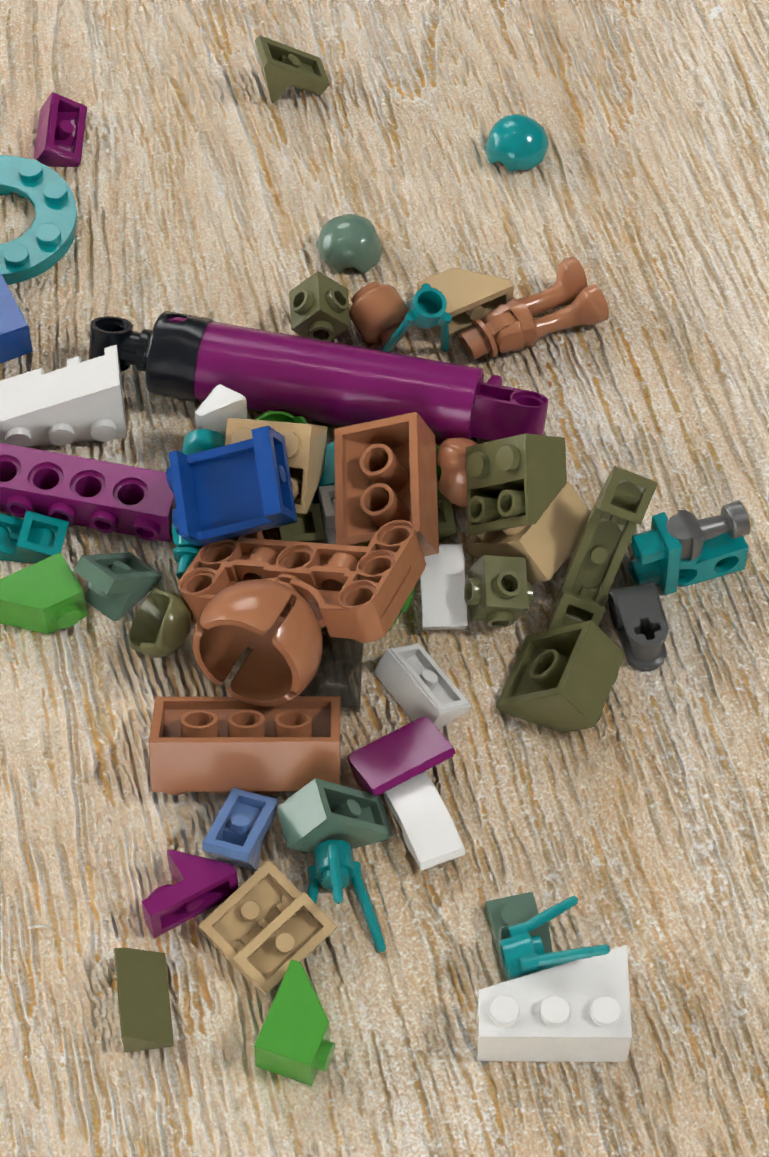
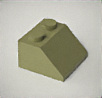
(562, 677)

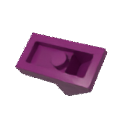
(198, 887)

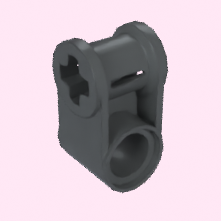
(639, 624)

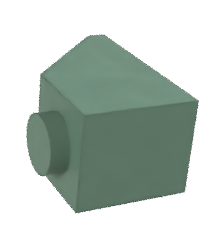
(332, 812)

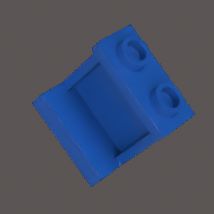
(232, 489)

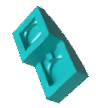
(31, 538)

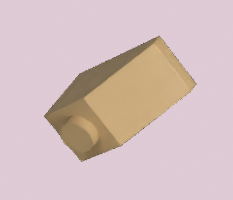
(468, 296)

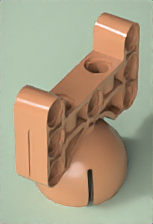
(244, 593)

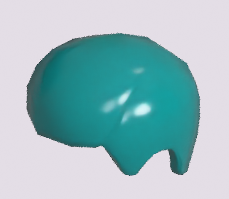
(517, 143)

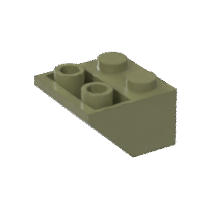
(513, 481)

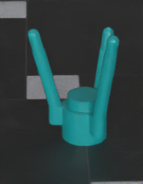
(425, 311)
(334, 871)
(526, 954)

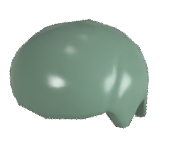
(349, 243)

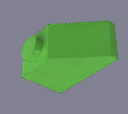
(42, 597)
(295, 1031)

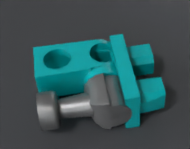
(690, 549)

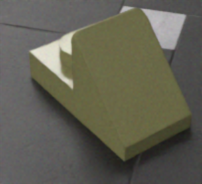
(287, 66)

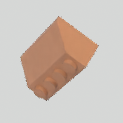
(242, 745)

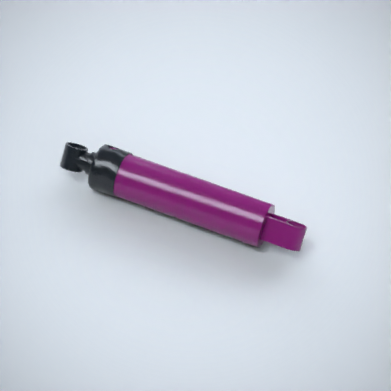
(317, 378)

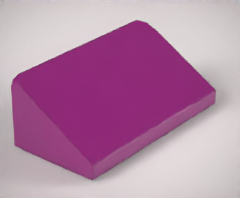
(60, 132)
(399, 756)

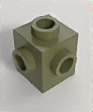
(319, 308)
(498, 590)

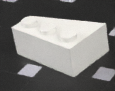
(64, 404)
(559, 1013)

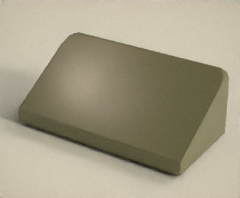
(143, 999)

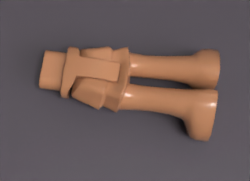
(512, 326)

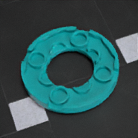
(54, 220)

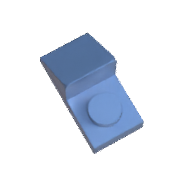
(240, 829)

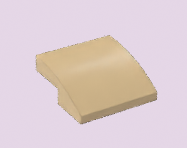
(266, 927)

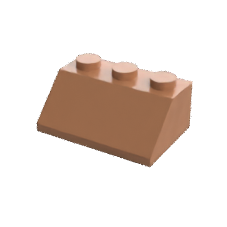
(384, 476)

